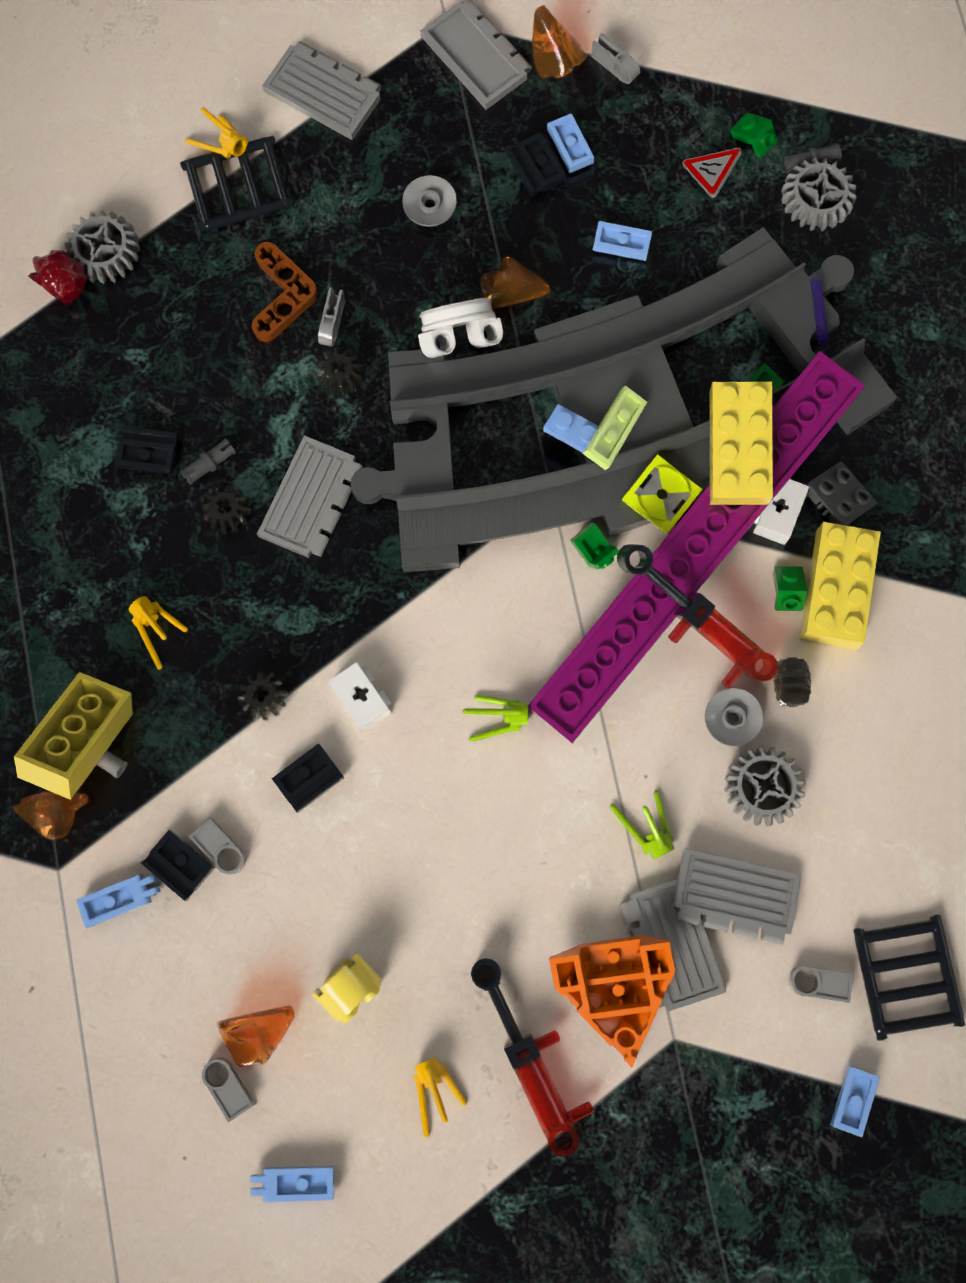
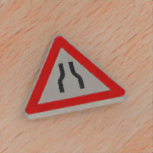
(712, 169)

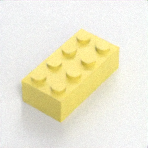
(741, 443)
(840, 585)
(73, 735)

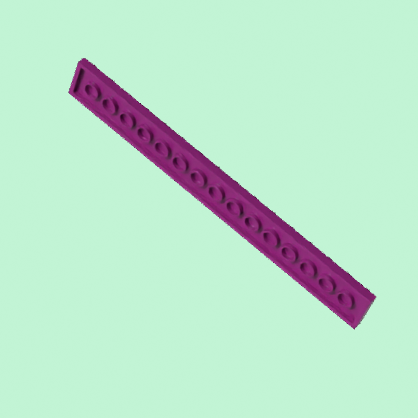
(688, 557)

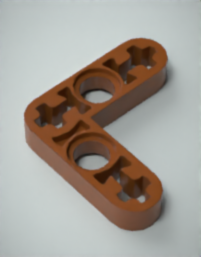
(290, 296)

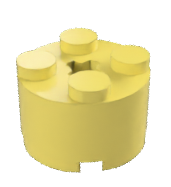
(347, 988)

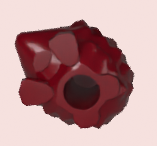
(59, 275)

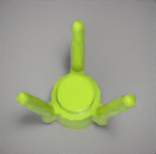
(513, 713)
(659, 841)

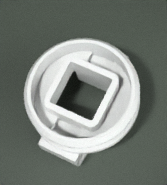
(440, 321)

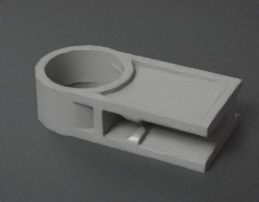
(615, 59)
(331, 318)
(213, 841)
(828, 984)
(232, 1096)

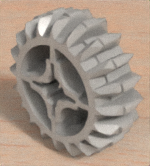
(834, 190)
(98, 237)
(776, 792)

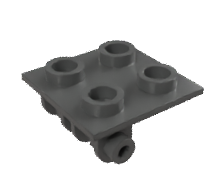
(840, 494)

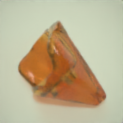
(553, 46)
(512, 284)
(50, 813)
(255, 1035)

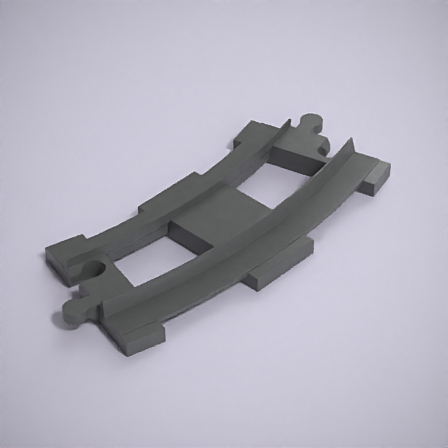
(587, 366)

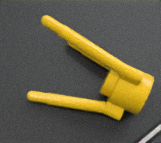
(231, 140)
(146, 613)
(430, 1074)

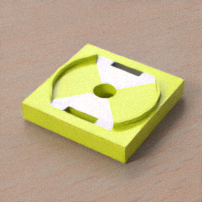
(658, 510)

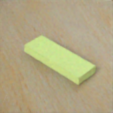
(615, 427)

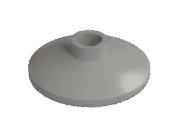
(429, 190)
(748, 714)

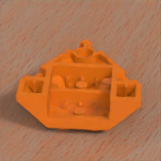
(616, 986)

